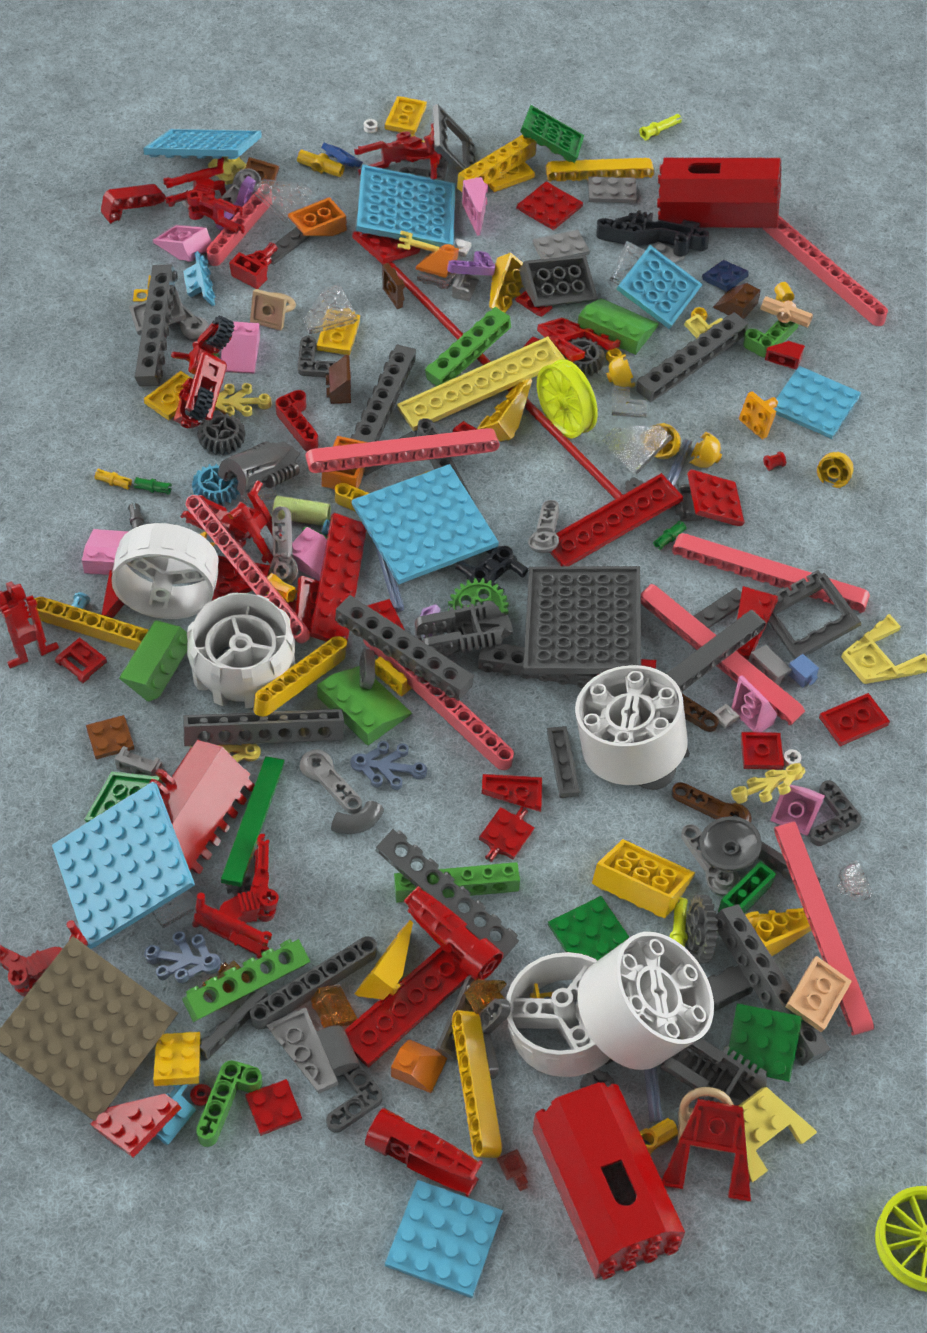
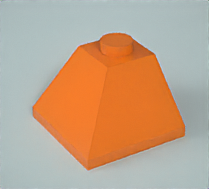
(437, 261)
(418, 1065)

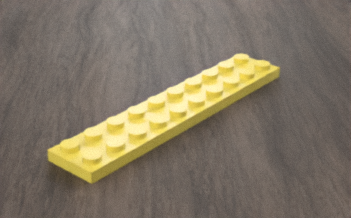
(479, 383)

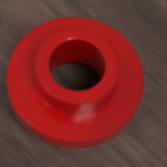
(200, 1101)

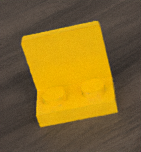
(391, 676)

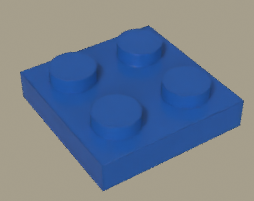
(342, 156)

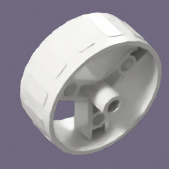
(168, 557)
(539, 1014)

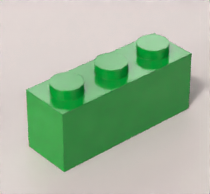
(750, 888)

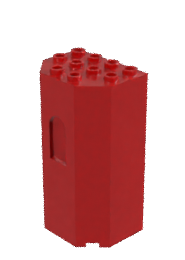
(720, 191)
(578, 1139)

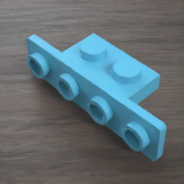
(198, 279)
(171, 1129)

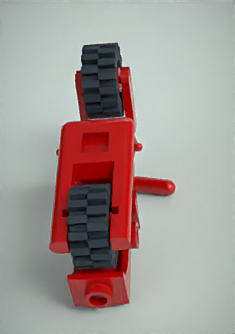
(201, 393)

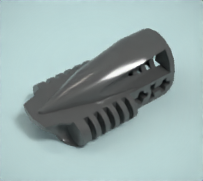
(267, 461)
(465, 628)
(708, 1066)

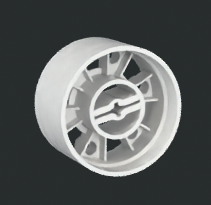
(646, 742)
(645, 1001)

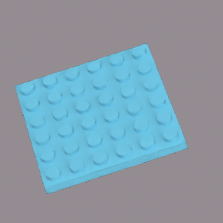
(202, 143)
(408, 203)
(424, 523)
(122, 865)

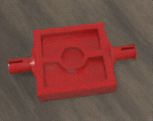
(506, 833)

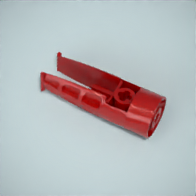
(449, 931)
(423, 1152)

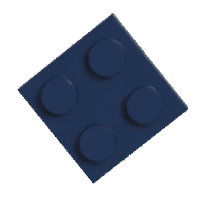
(725, 275)

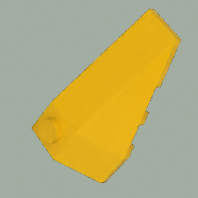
(505, 282)
(509, 412)
(779, 929)
(388, 969)

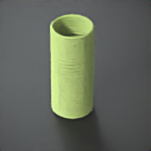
(306, 510)

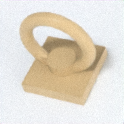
(270, 308)
(685, 1112)

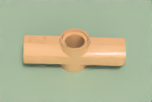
(786, 311)

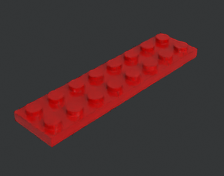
(615, 520)
(338, 575)
(399, 1013)

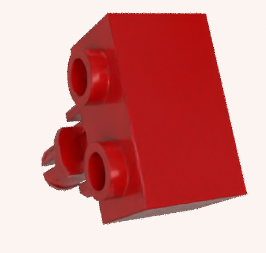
(252, 267)

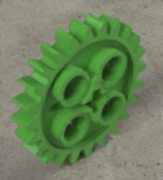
(472, 592)

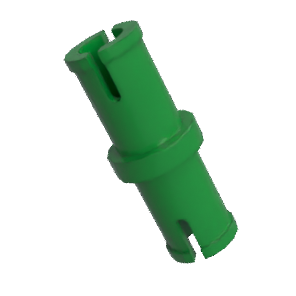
(152, 485)
(669, 535)

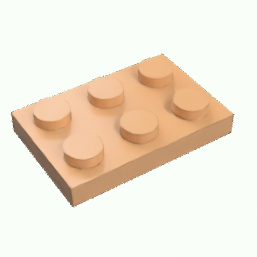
(818, 994)

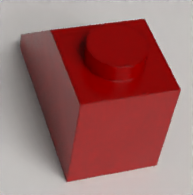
(785, 354)

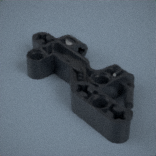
(644, 231)

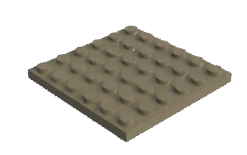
(84, 1028)

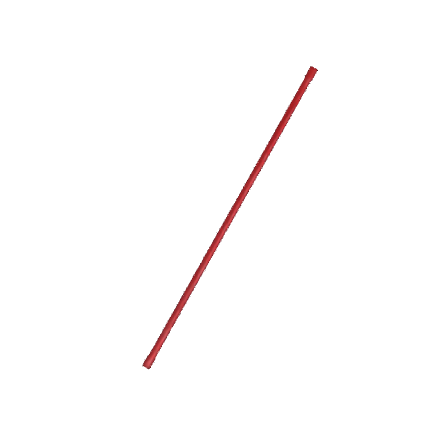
(529, 406)

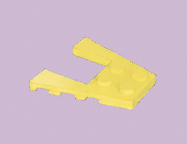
(872, 664)

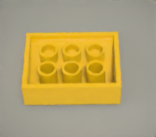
(642, 878)

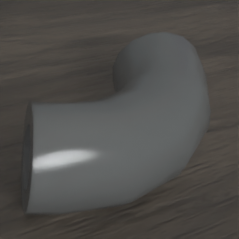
(359, 821)

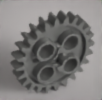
(701, 928)

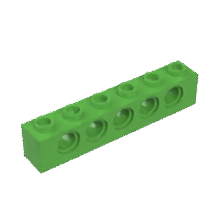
(468, 347)
(476, 879)
(199, 1008)

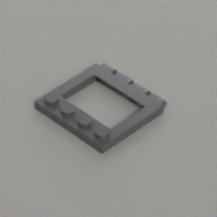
(441, 122)
(816, 639)

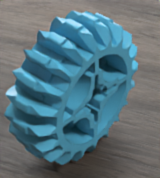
(213, 487)

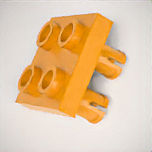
(758, 414)

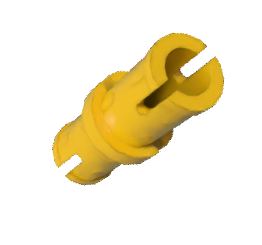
(113, 478)

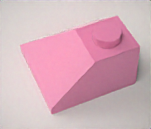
(798, 806)

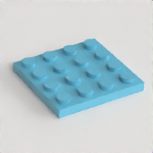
(659, 286)
(816, 402)
(444, 1238)

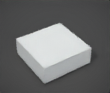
(726, 716)

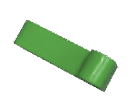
(759, 342)
(223, 1103)

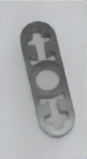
(367, 668)

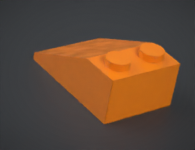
(320, 219)
(350, 476)

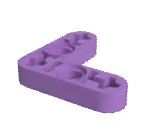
(243, 196)
(481, 266)

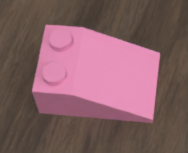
(474, 201)
(184, 241)
(242, 348)
(101, 551)
(309, 552)
(752, 707)

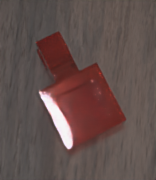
(514, 1167)

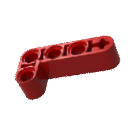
(131, 197)
(289, 412)

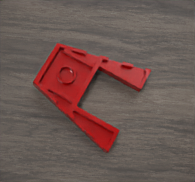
(563, 330)
(717, 1128)

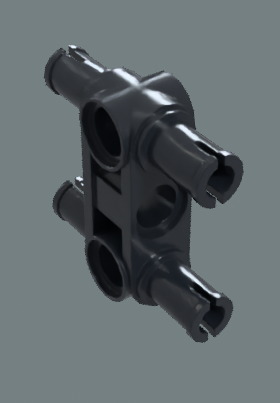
(493, 566)

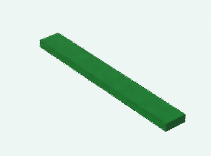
(252, 822)

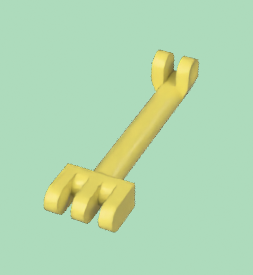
(411, 242)

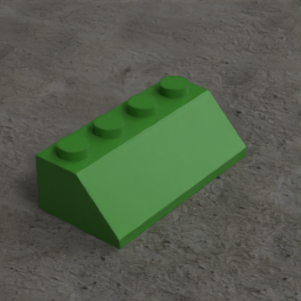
(155, 660)

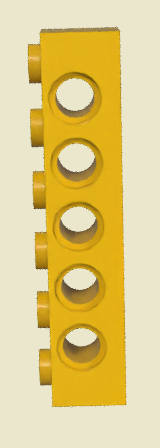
(499, 161)

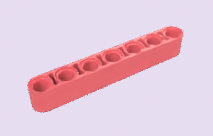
(227, 239)

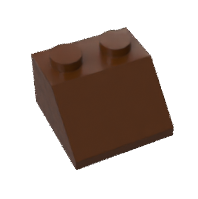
(739, 299)
(339, 382)

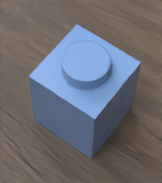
(803, 671)

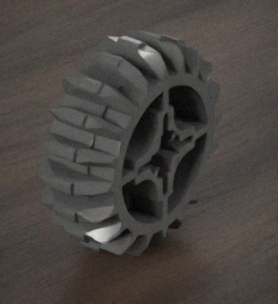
(588, 364)
(221, 433)

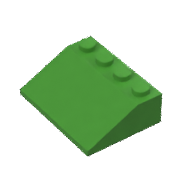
(618, 324)
(364, 710)

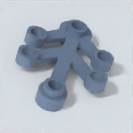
(385, 765)
(207, 963)

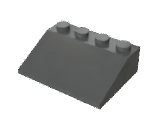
(558, 280)

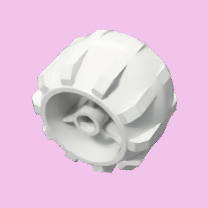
(258, 645)

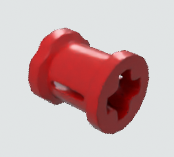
(774, 461)

